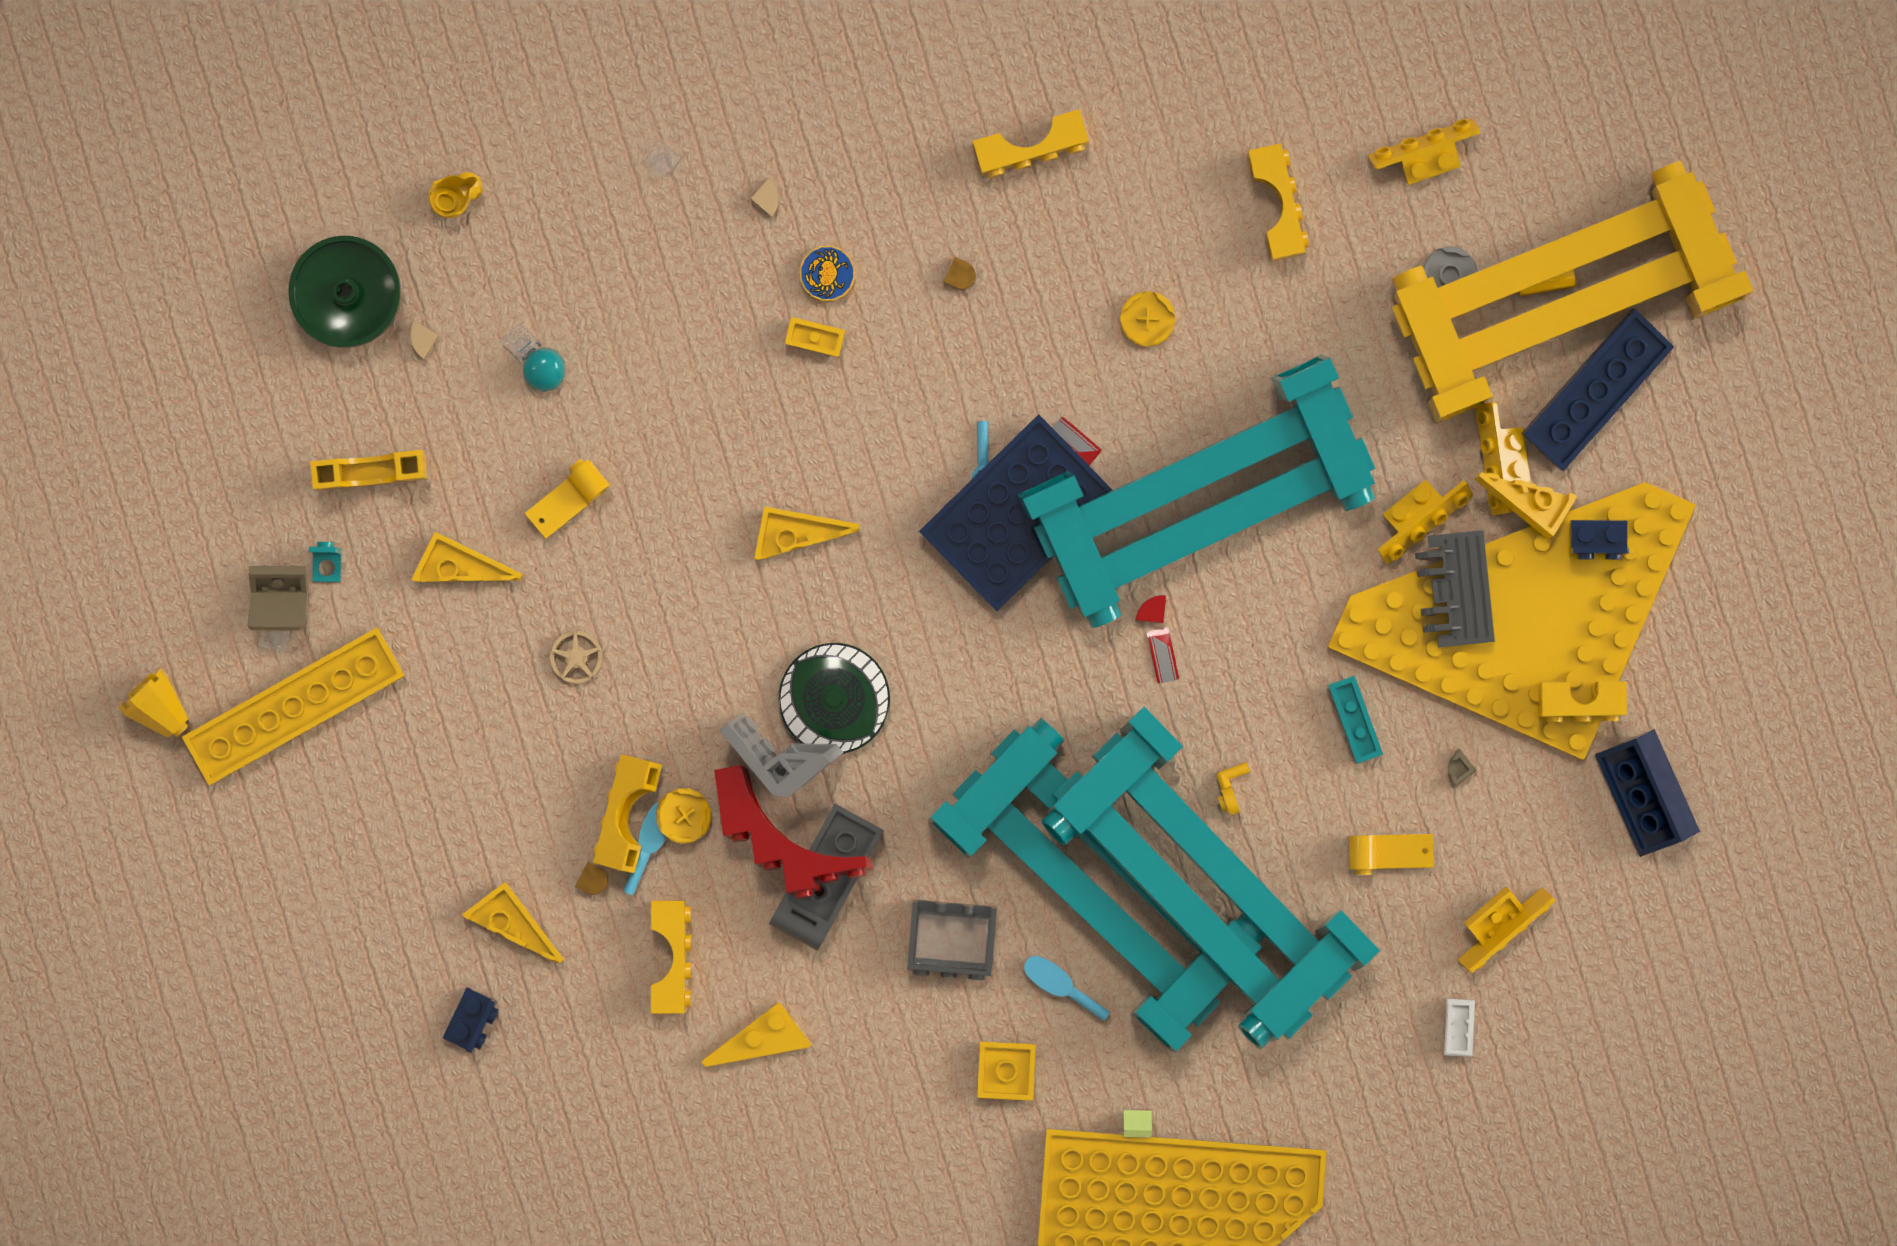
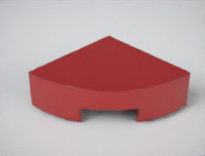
(1152, 610)

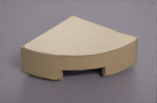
(767, 198)
(422, 339)

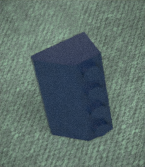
(1647, 793)

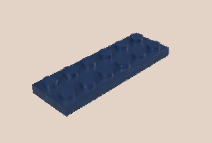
(1597, 389)

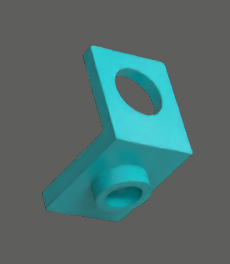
(323, 552)

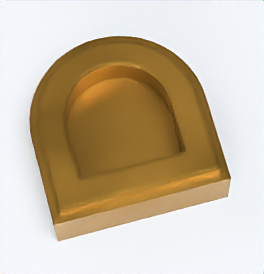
(960, 275)
(592, 880)

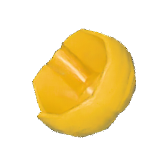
(453, 194)

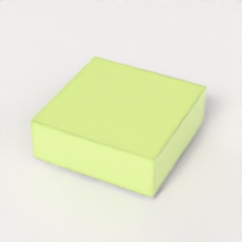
(1137, 1123)

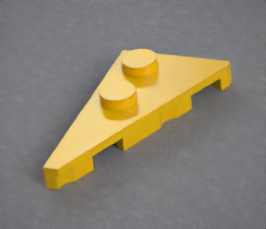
(1534, 504)
(788, 531)
(453, 562)
(506, 915)
(767, 1035)

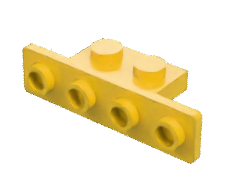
(1426, 154)
(1502, 452)
(1419, 514)
(1500, 922)

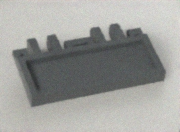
(1463, 588)

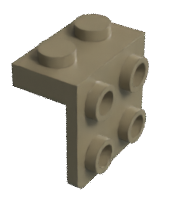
(277, 597)

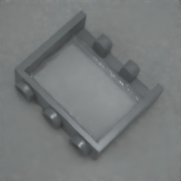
(951, 939)

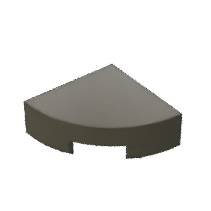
(1459, 768)

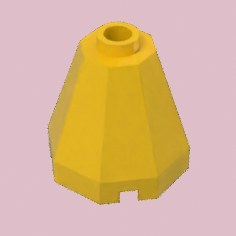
(156, 705)

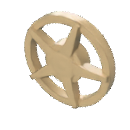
(576, 657)

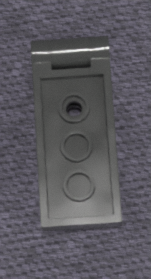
(812, 917)

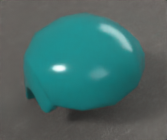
(544, 369)

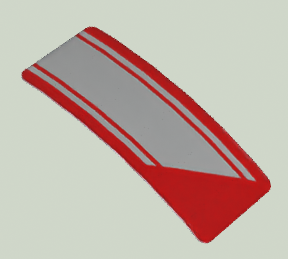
(1077, 440)
(1163, 655)

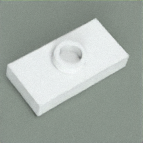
(1459, 1027)

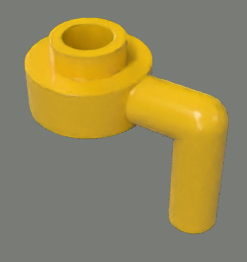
(1228, 800)

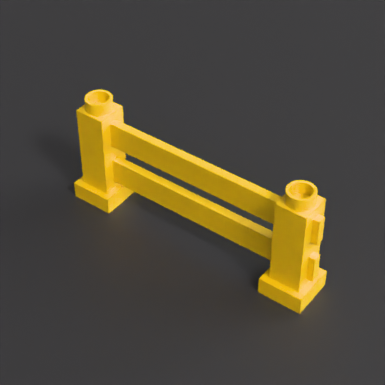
(1700, 259)

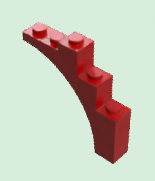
(744, 817)

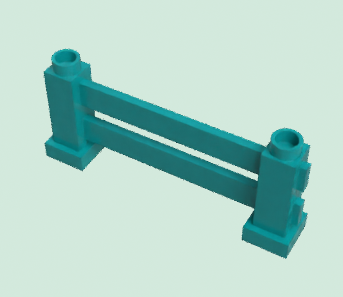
(1316, 415)
(985, 803)
(1317, 965)

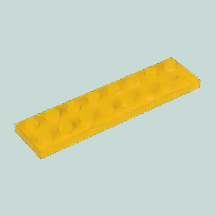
(293, 706)

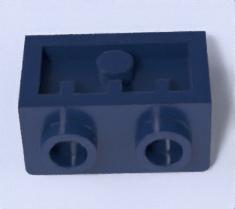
(1598, 537)
(470, 1020)

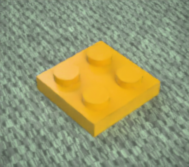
(1006, 1070)

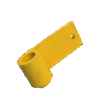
(568, 498)
(1390, 851)

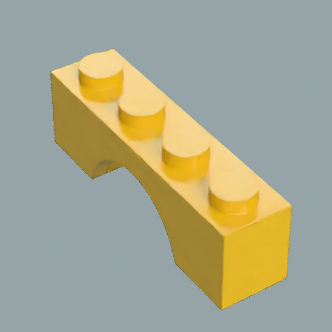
(997, 154)
(1269, 167)
(369, 471)
(616, 844)
(670, 920)

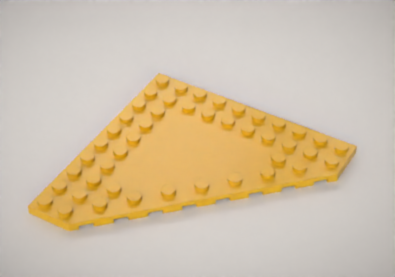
(1549, 619)
(1174, 1191)

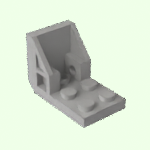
(783, 772)

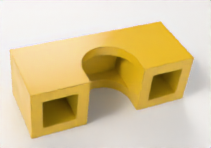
(1608, 701)

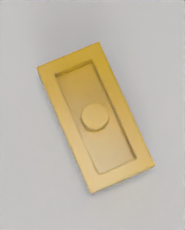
(815, 337)

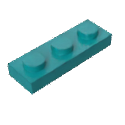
(1355, 719)

